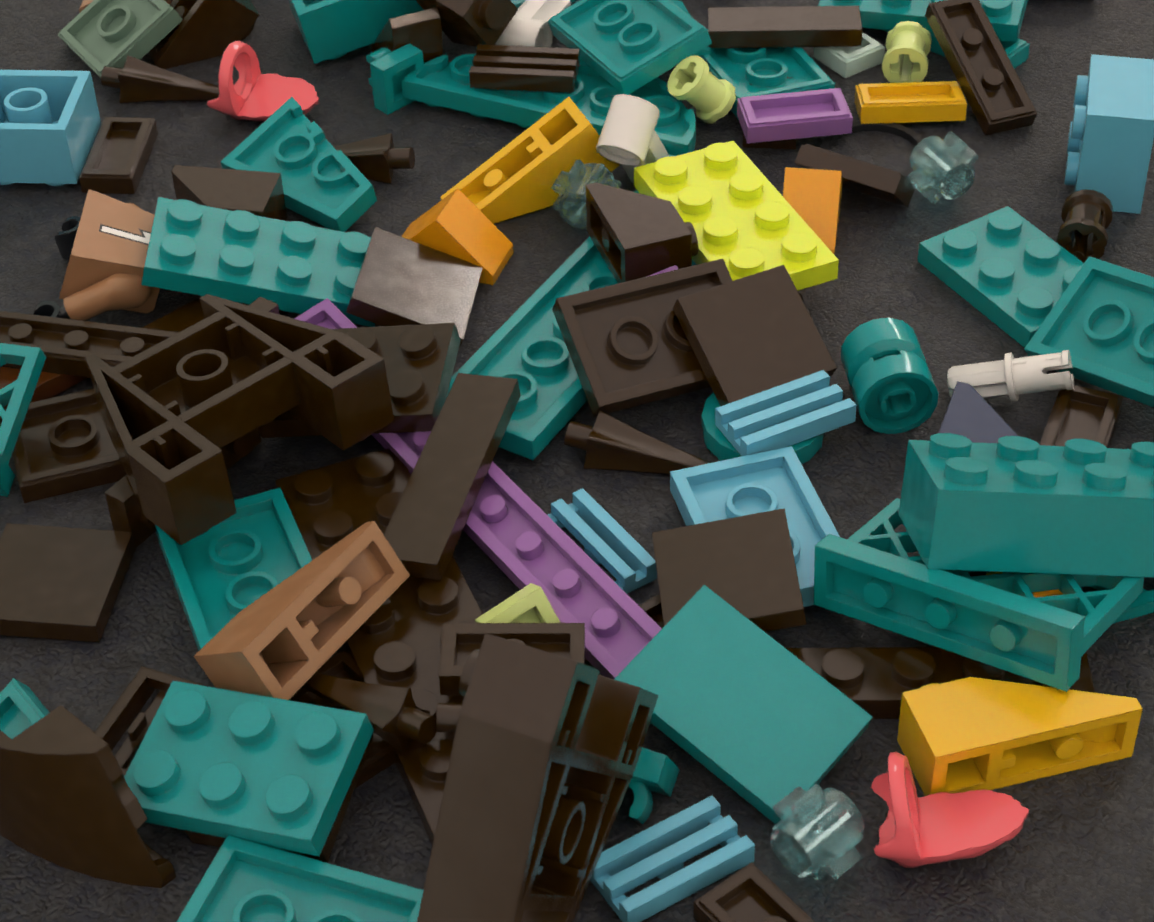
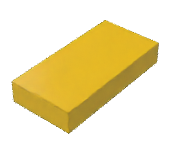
(910, 102)

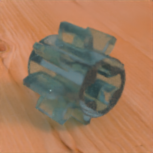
(942, 167)
(572, 190)
(817, 832)

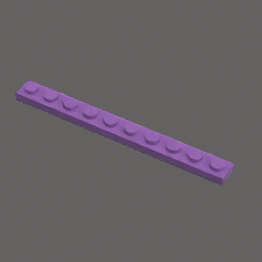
(534, 549)

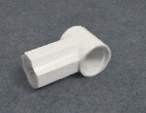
(530, 23)
(630, 133)

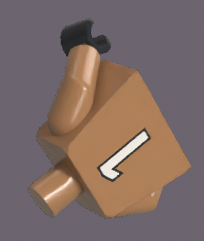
(105, 260)

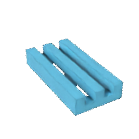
(781, 408)
(605, 540)
(662, 853)

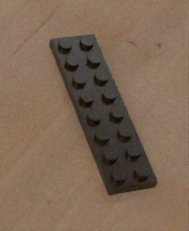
(404, 635)

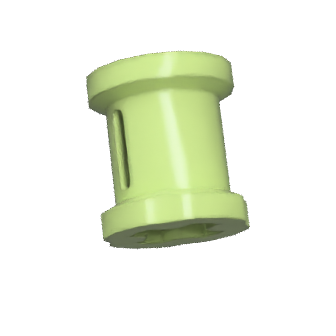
(906, 53)
(699, 87)

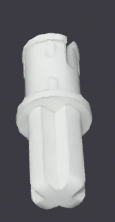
(1014, 375)

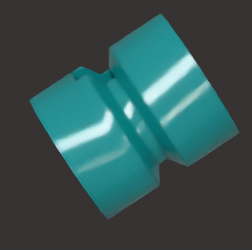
(889, 376)

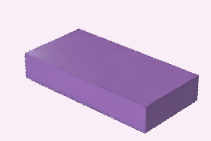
(794, 115)

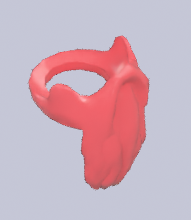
(256, 94)
(943, 823)

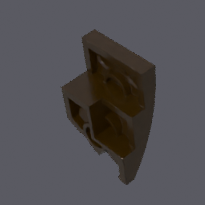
(72, 804)

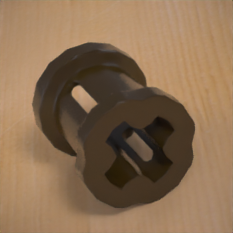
(1085, 220)

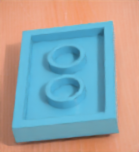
(755, 486)

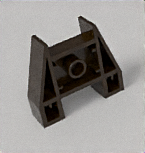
(218, 382)
(530, 785)

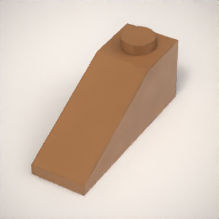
(305, 618)

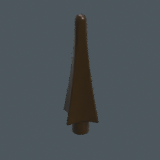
(146, 82)
(378, 157)
(621, 447)
(387, 707)

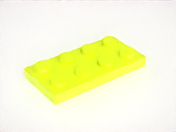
(738, 214)

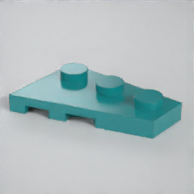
(313, 173)

